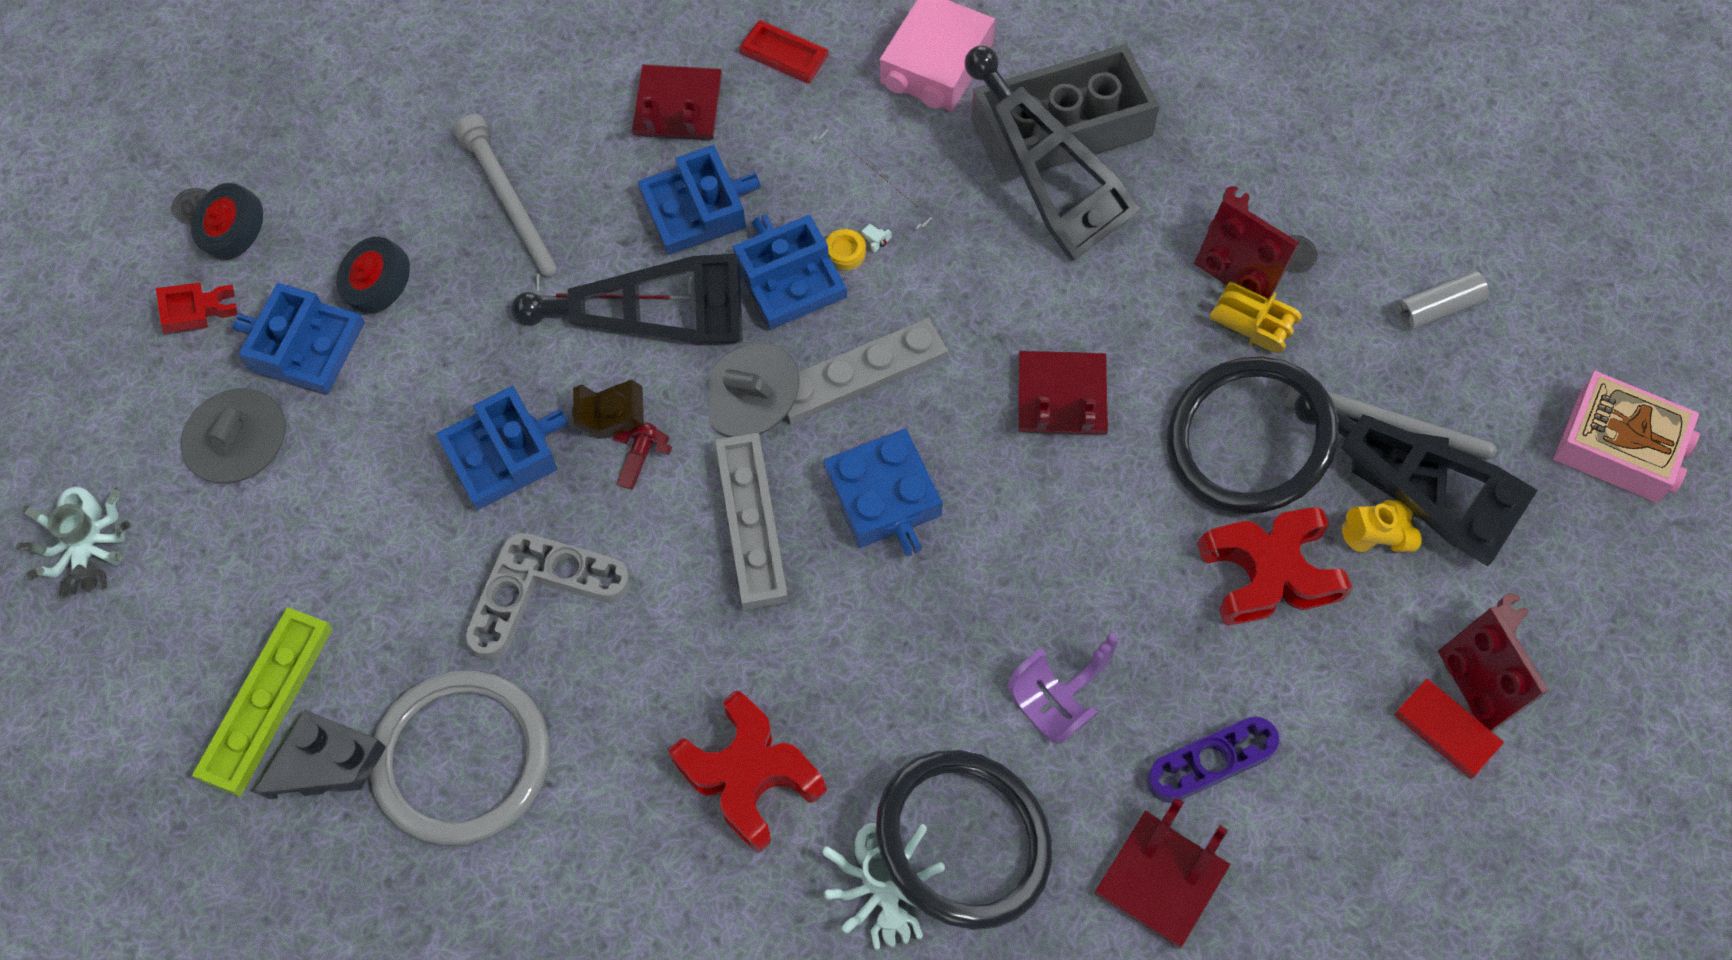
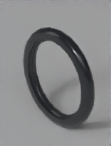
(1253, 502)
(908, 882)

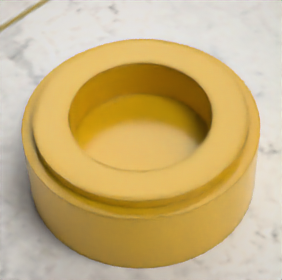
(846, 249)

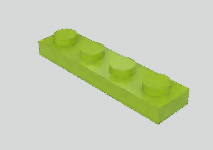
(262, 702)

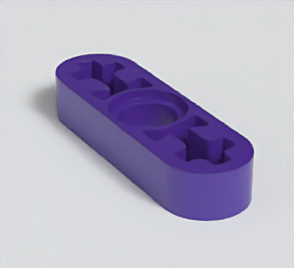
(1238, 733)

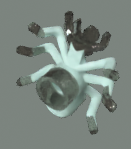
(77, 528)

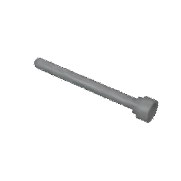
(474, 135)
(1355, 409)

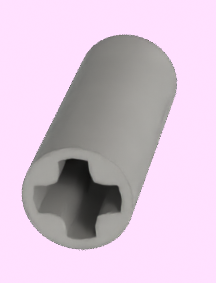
(1443, 300)

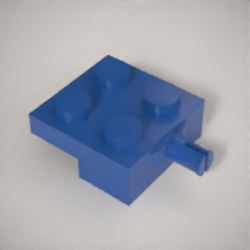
(696, 200)
(788, 270)
(298, 338)
(500, 447)
(884, 490)

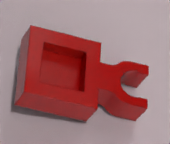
(187, 306)

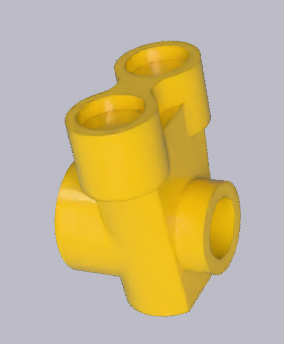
(1381, 524)

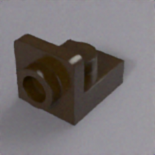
(608, 411)

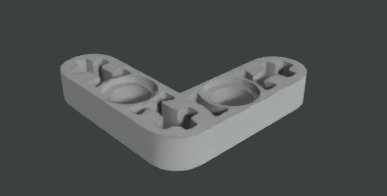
(524, 578)

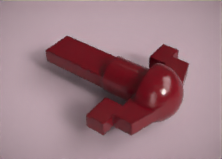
(644, 437)

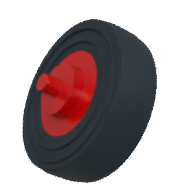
(227, 221)
(373, 274)

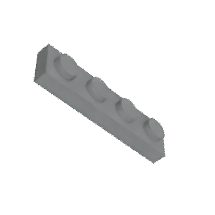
(867, 368)
(751, 521)

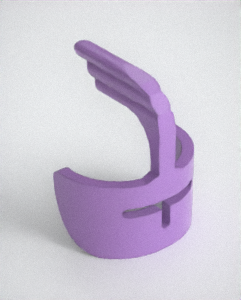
(1031, 699)

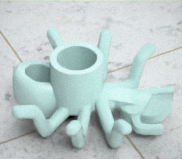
(877, 881)

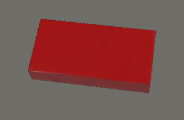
(784, 51)
(1449, 728)

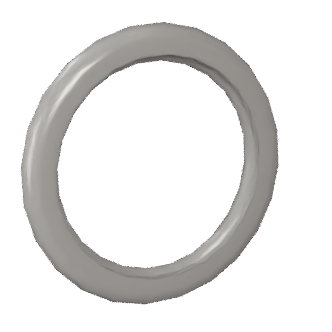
(499, 818)

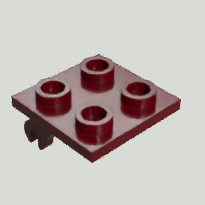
(677, 101)
(1245, 247)
(1062, 392)
(1493, 665)
(1164, 876)

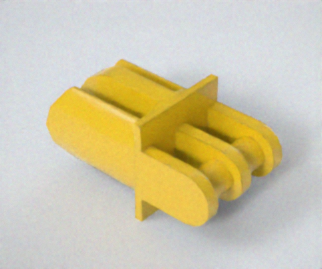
(1256, 317)

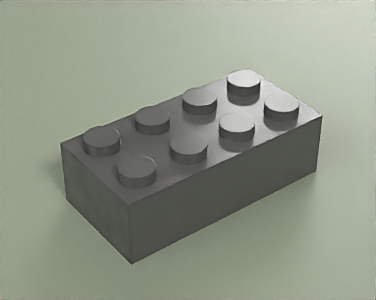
(1093, 96)

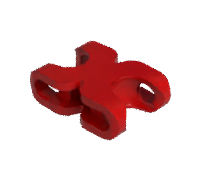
(1274, 565)
(747, 770)

